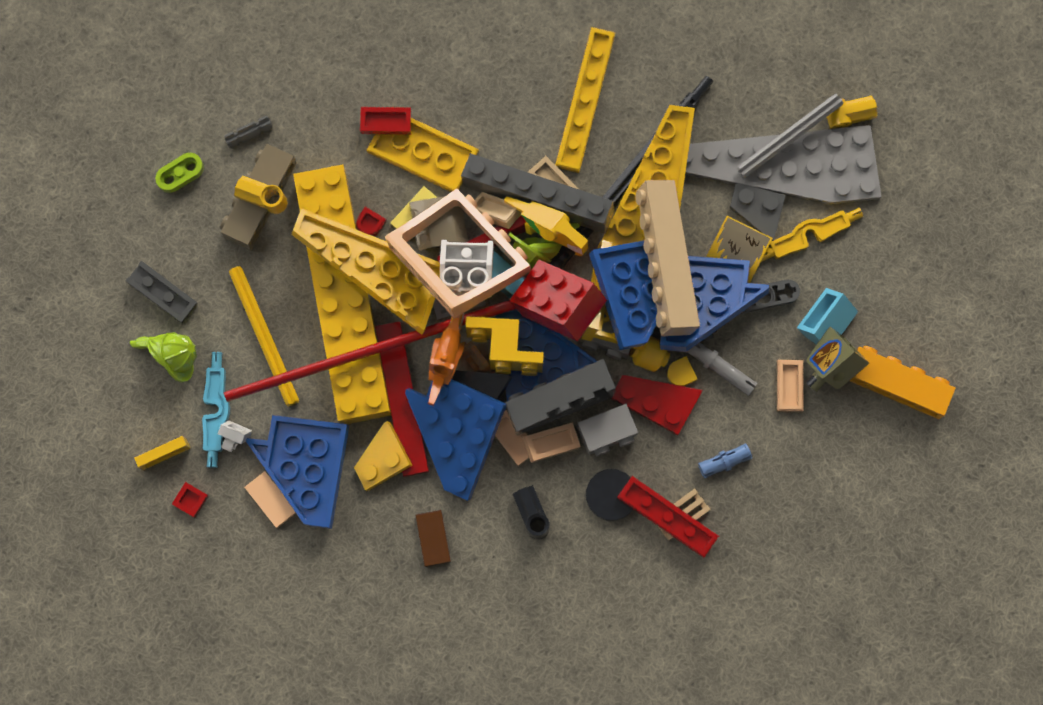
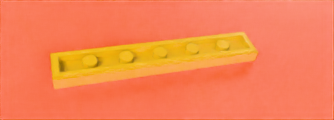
(585, 100)

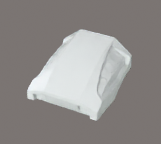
(465, 265)

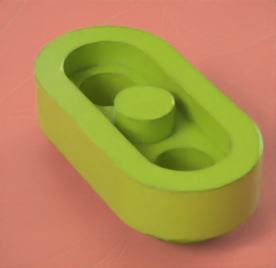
(178, 170)

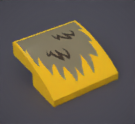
(740, 243)

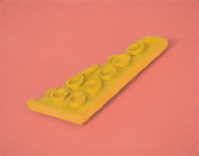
(663, 160)
(370, 266)

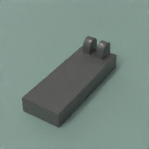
(161, 292)

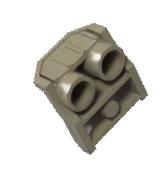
(447, 227)

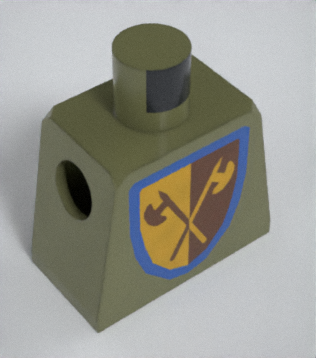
(834, 361)

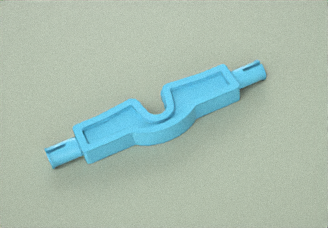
(214, 396)

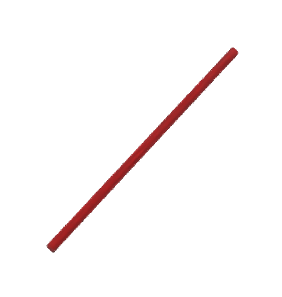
(358, 354)

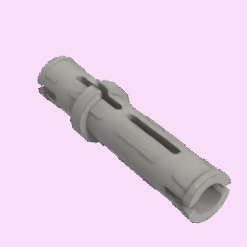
(722, 368)

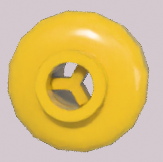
(651, 357)

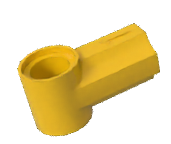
(853, 112)
(259, 194)

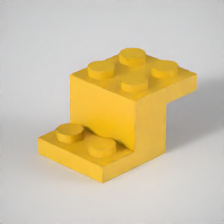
(504, 345)

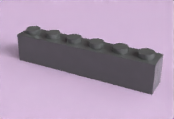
(504, 181)

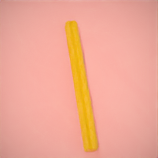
(262, 333)

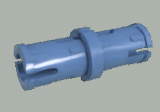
(725, 460)

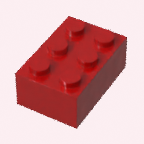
(558, 300)

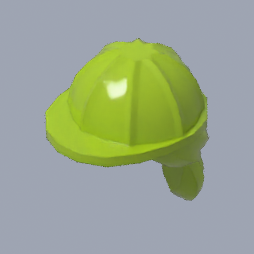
(538, 248)
(171, 351)

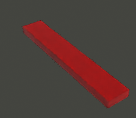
(397, 380)

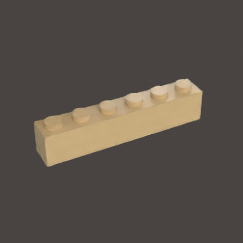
(667, 258)

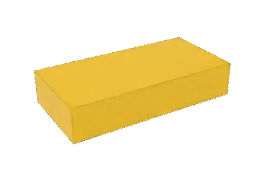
(162, 453)

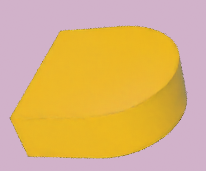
(681, 372)

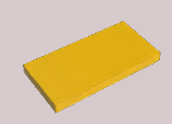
(425, 154)

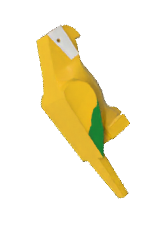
(549, 224)

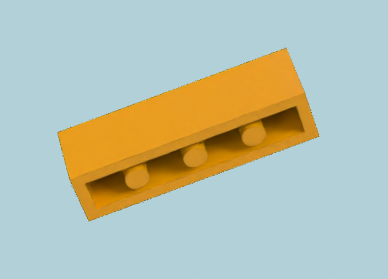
(904, 384)

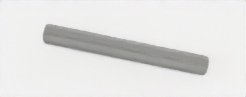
(789, 135)

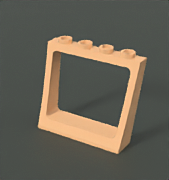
(455, 304)

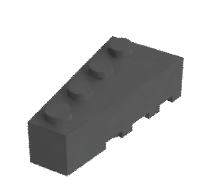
(560, 397)

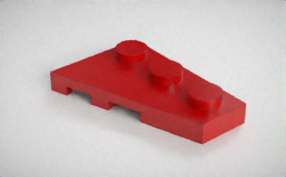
(657, 401)

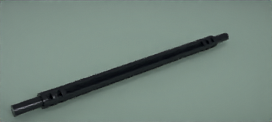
(620, 186)

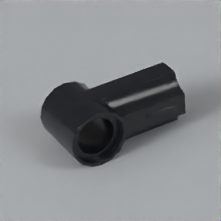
(531, 510)

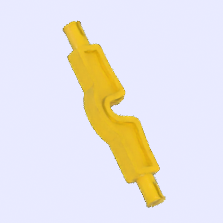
(820, 228)

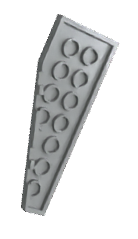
(817, 166)

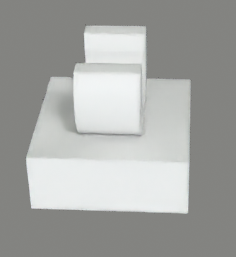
(233, 435)

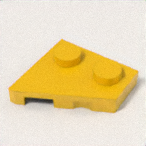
(382, 458)

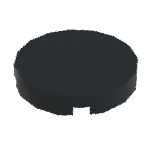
(603, 494)

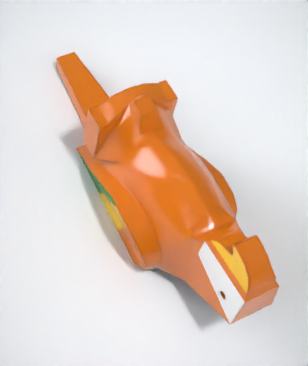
(445, 357)

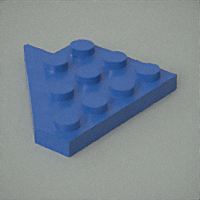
(628, 291)
(720, 296)
(457, 432)

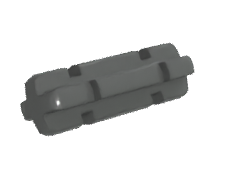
(248, 132)

